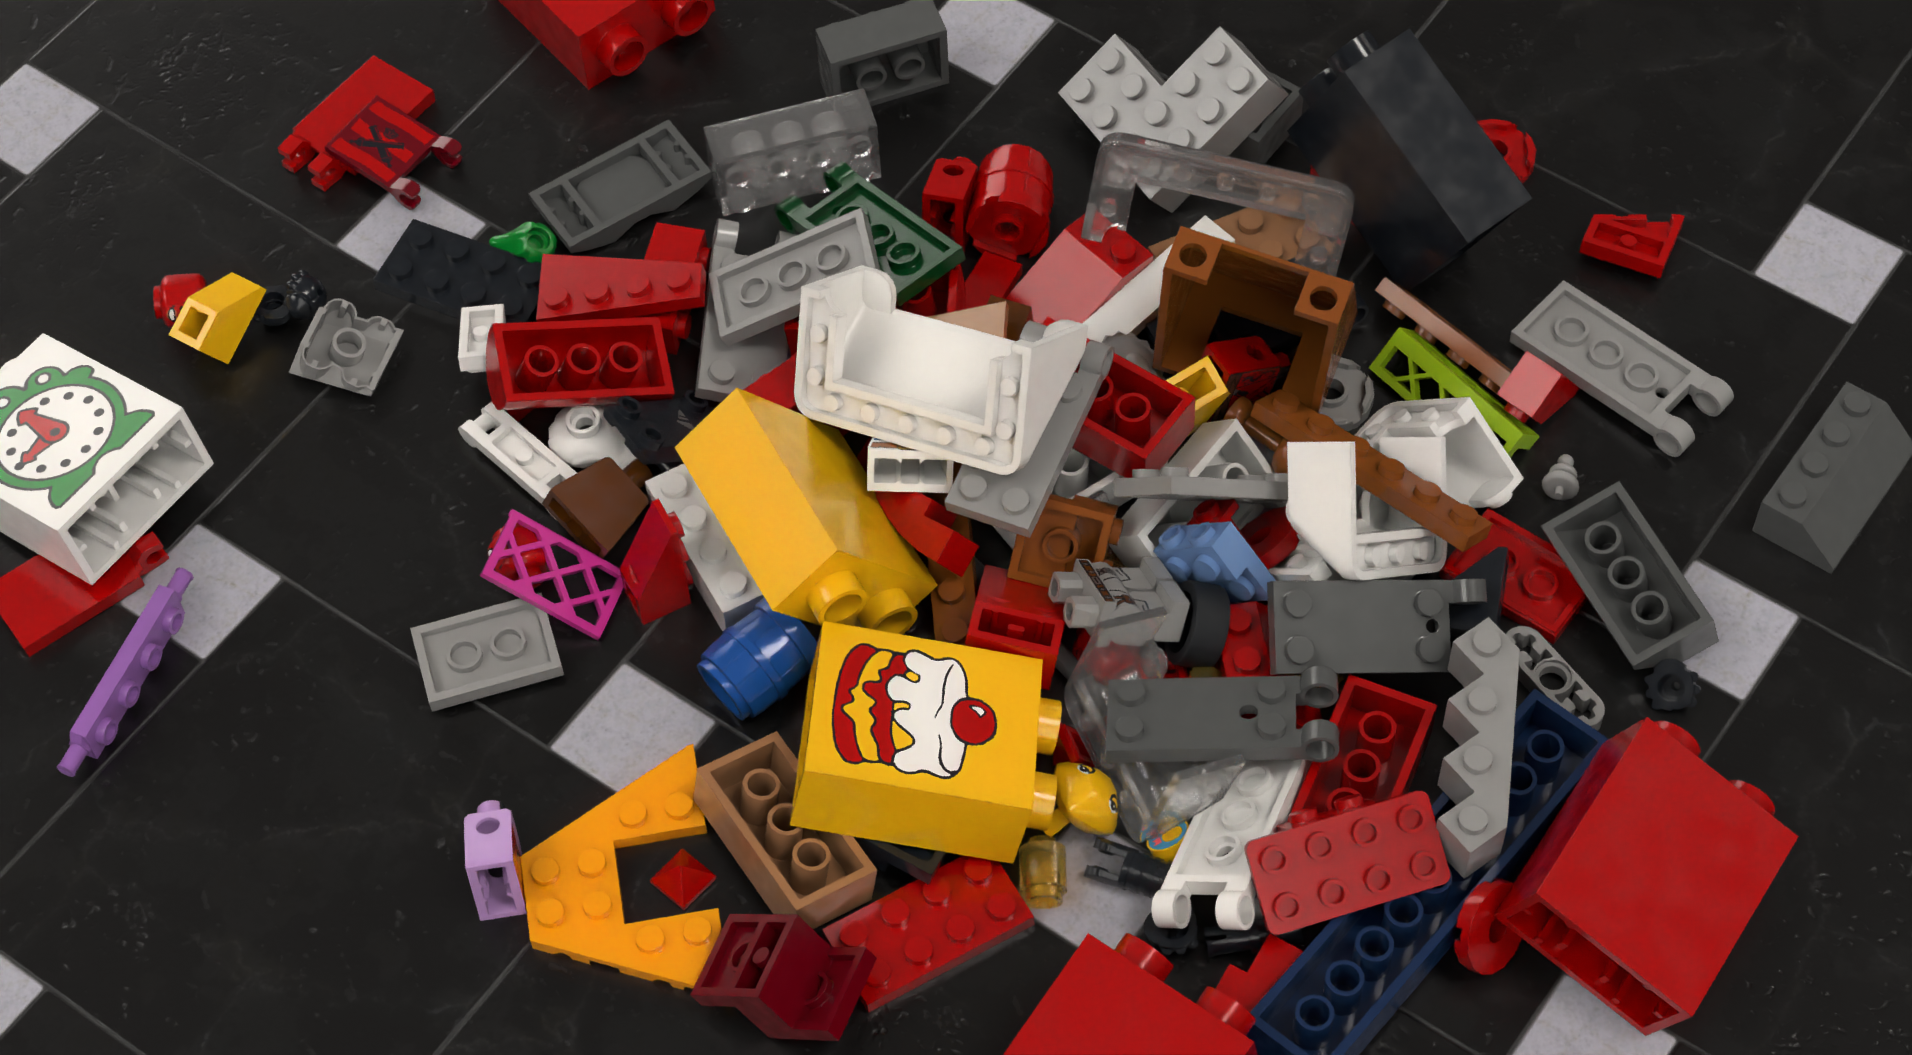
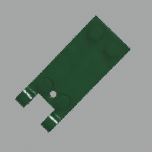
(904, 243)

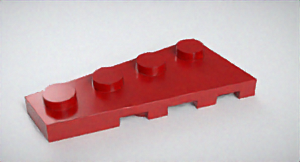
(616, 287)

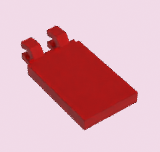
(340, 107)
(47, 602)

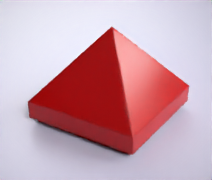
(1070, 747)
(683, 879)

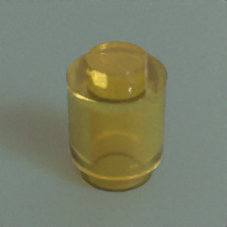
(1043, 872)

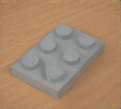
(485, 652)

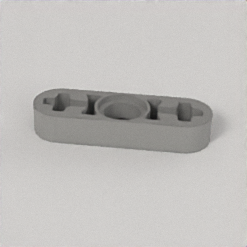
(1549, 661)

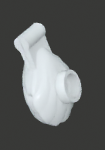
(584, 437)

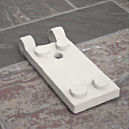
(1250, 809)

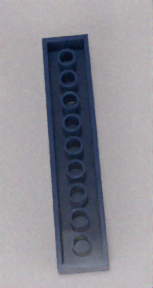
(1377, 956)

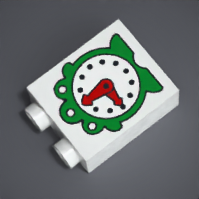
(87, 457)

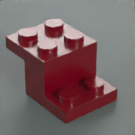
(784, 976)

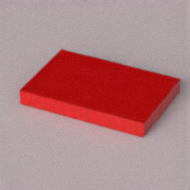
(1538, 584)

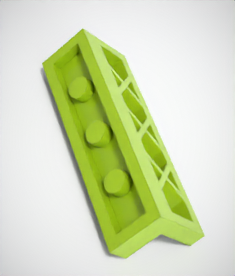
(1450, 380)

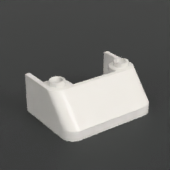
(1384, 539)

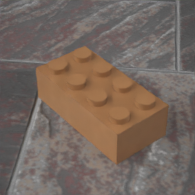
(791, 867)

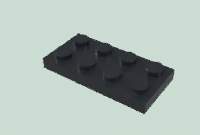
(458, 272)

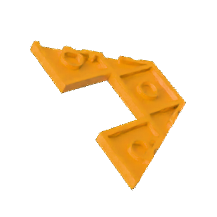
(577, 891)

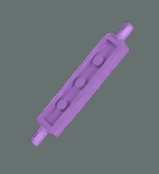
(127, 672)

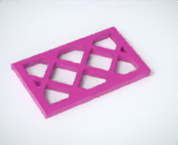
(523, 587)

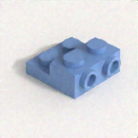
(1215, 556)

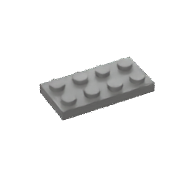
(767, 285)

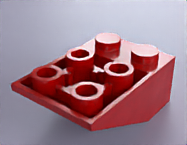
(1016, 620)

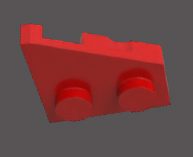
(1632, 241)

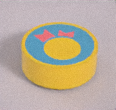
(1169, 843)

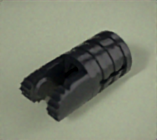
(1138, 873)

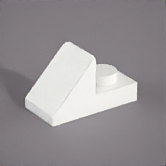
(473, 335)

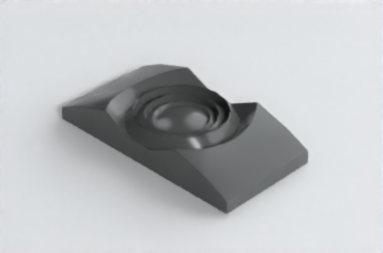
(621, 188)

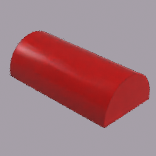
(576, 363)

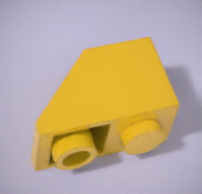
(218, 316)

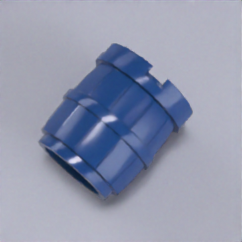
(758, 660)

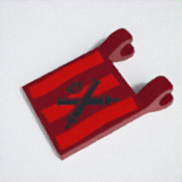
(388, 145)

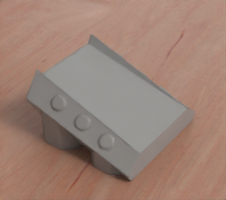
(346, 348)

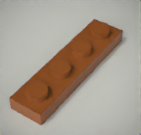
(1434, 327)

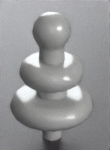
(1561, 480)

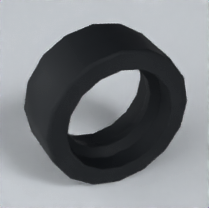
(1204, 626)

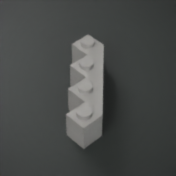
(1483, 725)

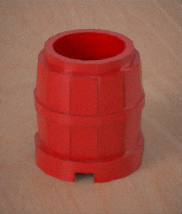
(1011, 202)

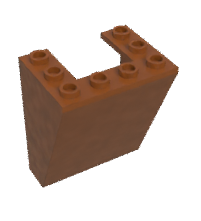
(1218, 275)

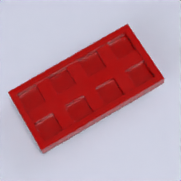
(932, 926)

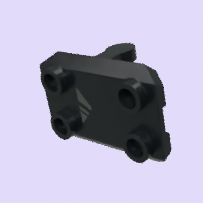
(657, 426)

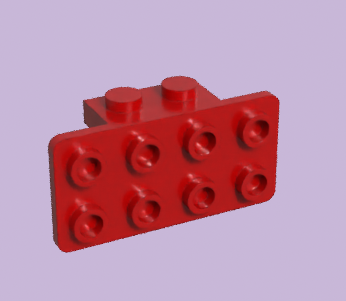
(1346, 859)

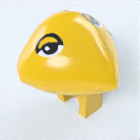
(1084, 799)

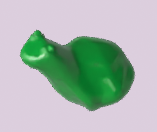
(527, 241)

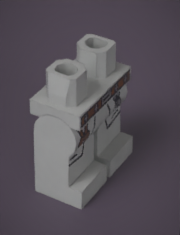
(1106, 592)

